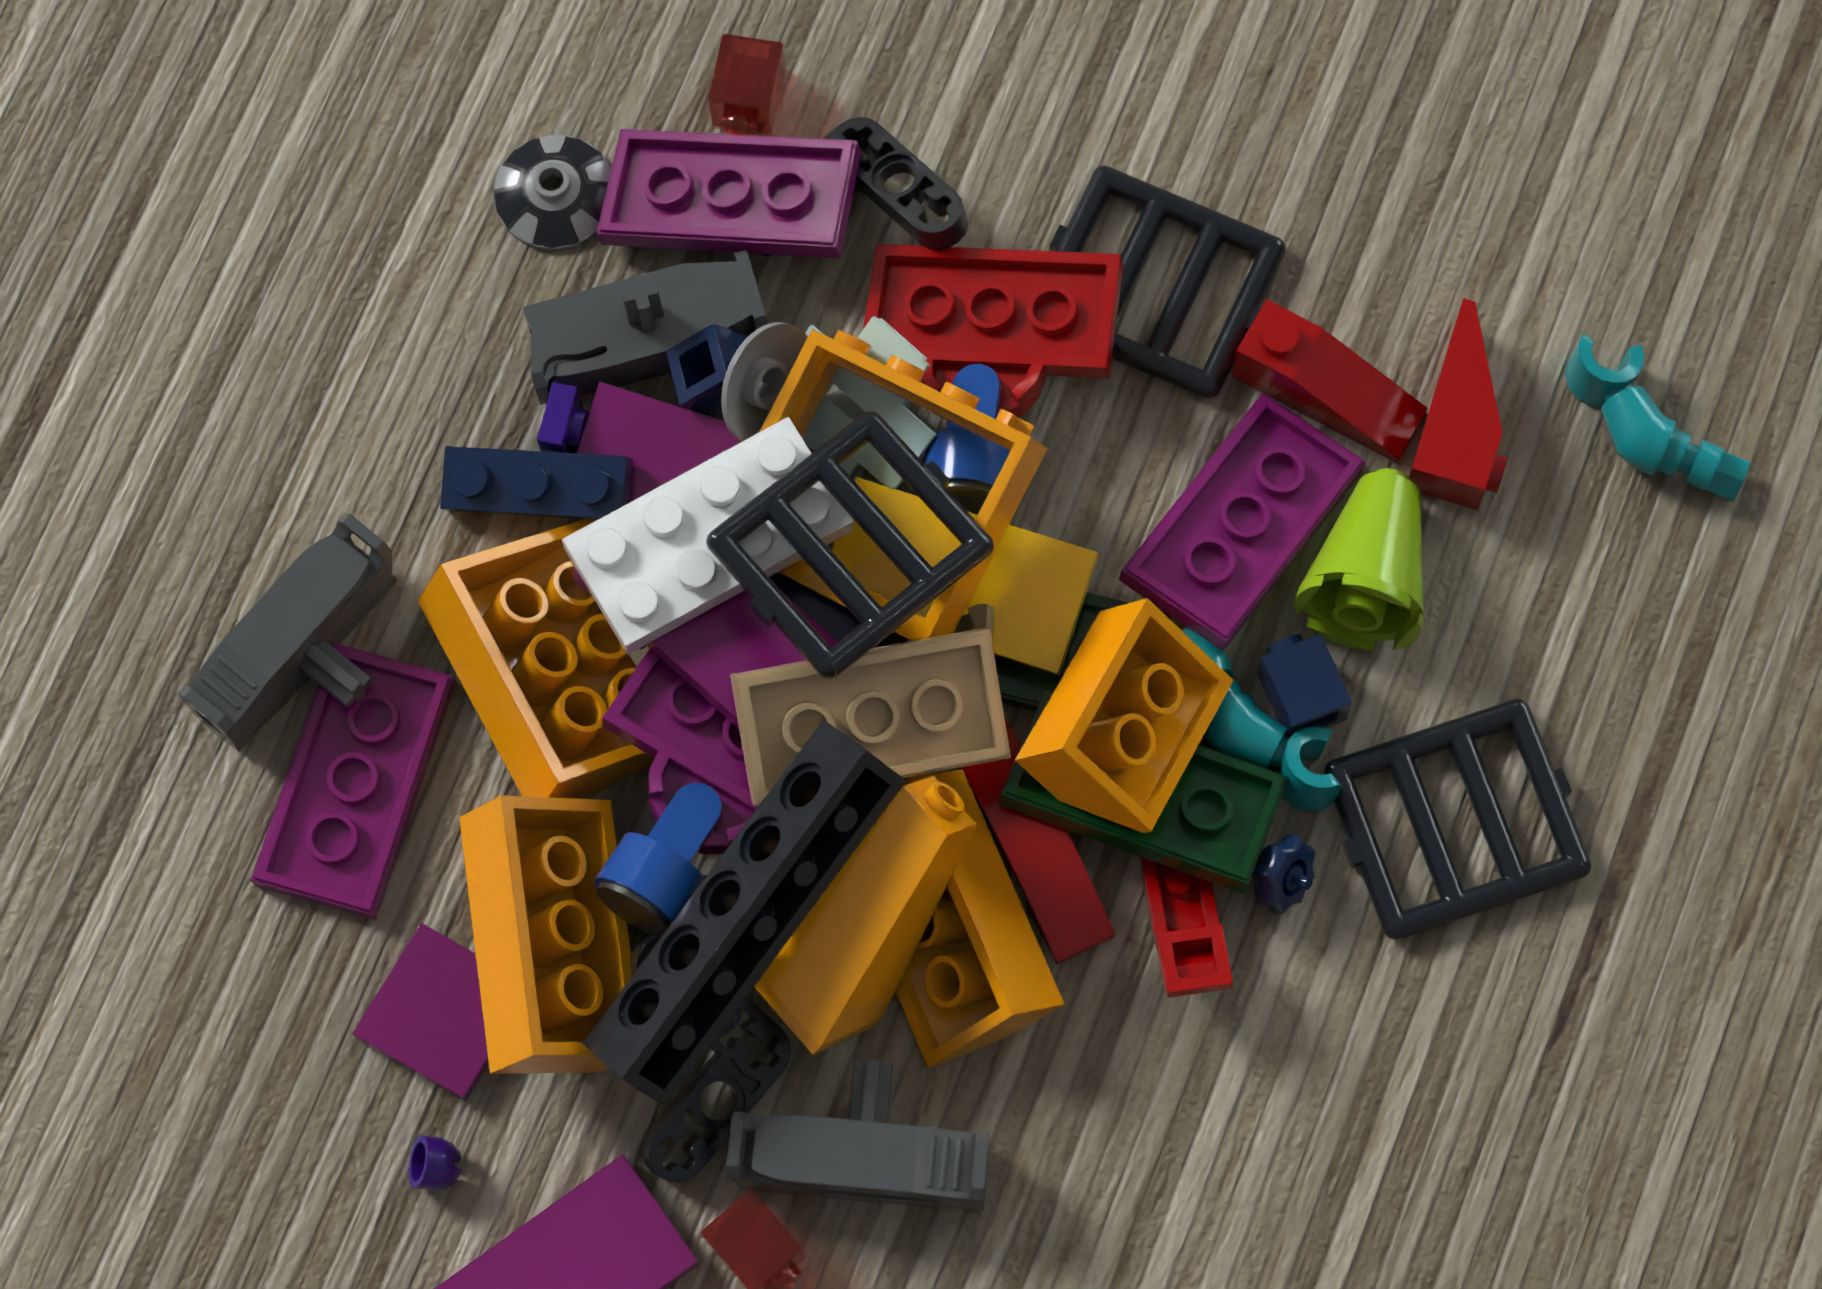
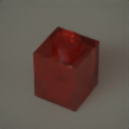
(747, 85)
(755, 1245)

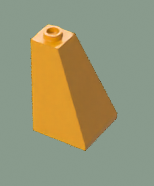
(869, 920)

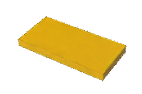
(1030, 580)

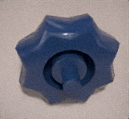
(1284, 873)

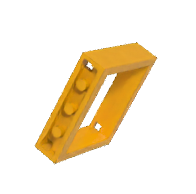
(801, 398)

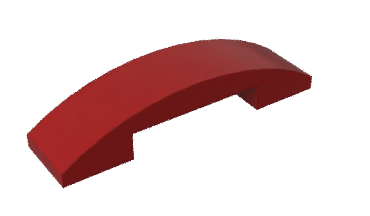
(1043, 865)
(1186, 931)

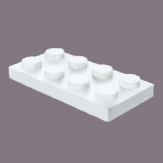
(652, 555)

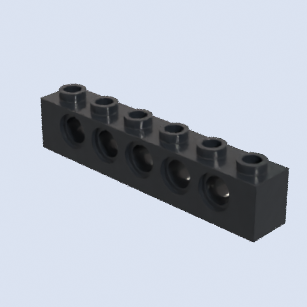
(743, 913)

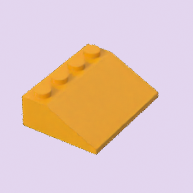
(536, 663)

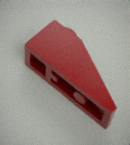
(1326, 381)
(1463, 425)

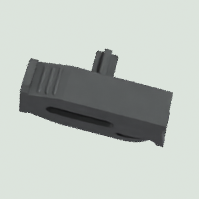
(627, 326)
(292, 636)
(861, 1154)

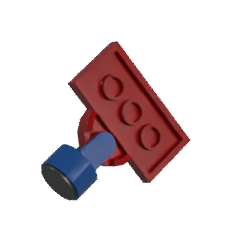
(997, 331)

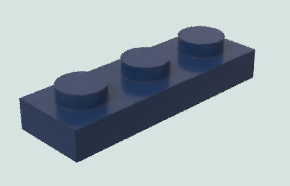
(534, 482)

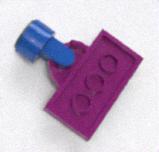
(694, 794)

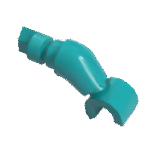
(1642, 431)
(1259, 739)

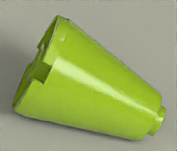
(1369, 568)

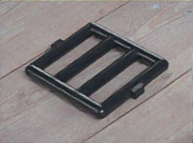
(1213, 229)
(876, 621)
(1454, 901)

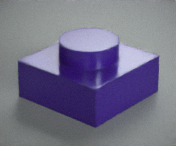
(562, 420)

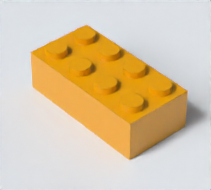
(540, 933)

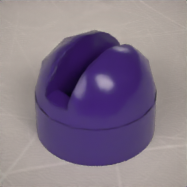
(431, 1163)

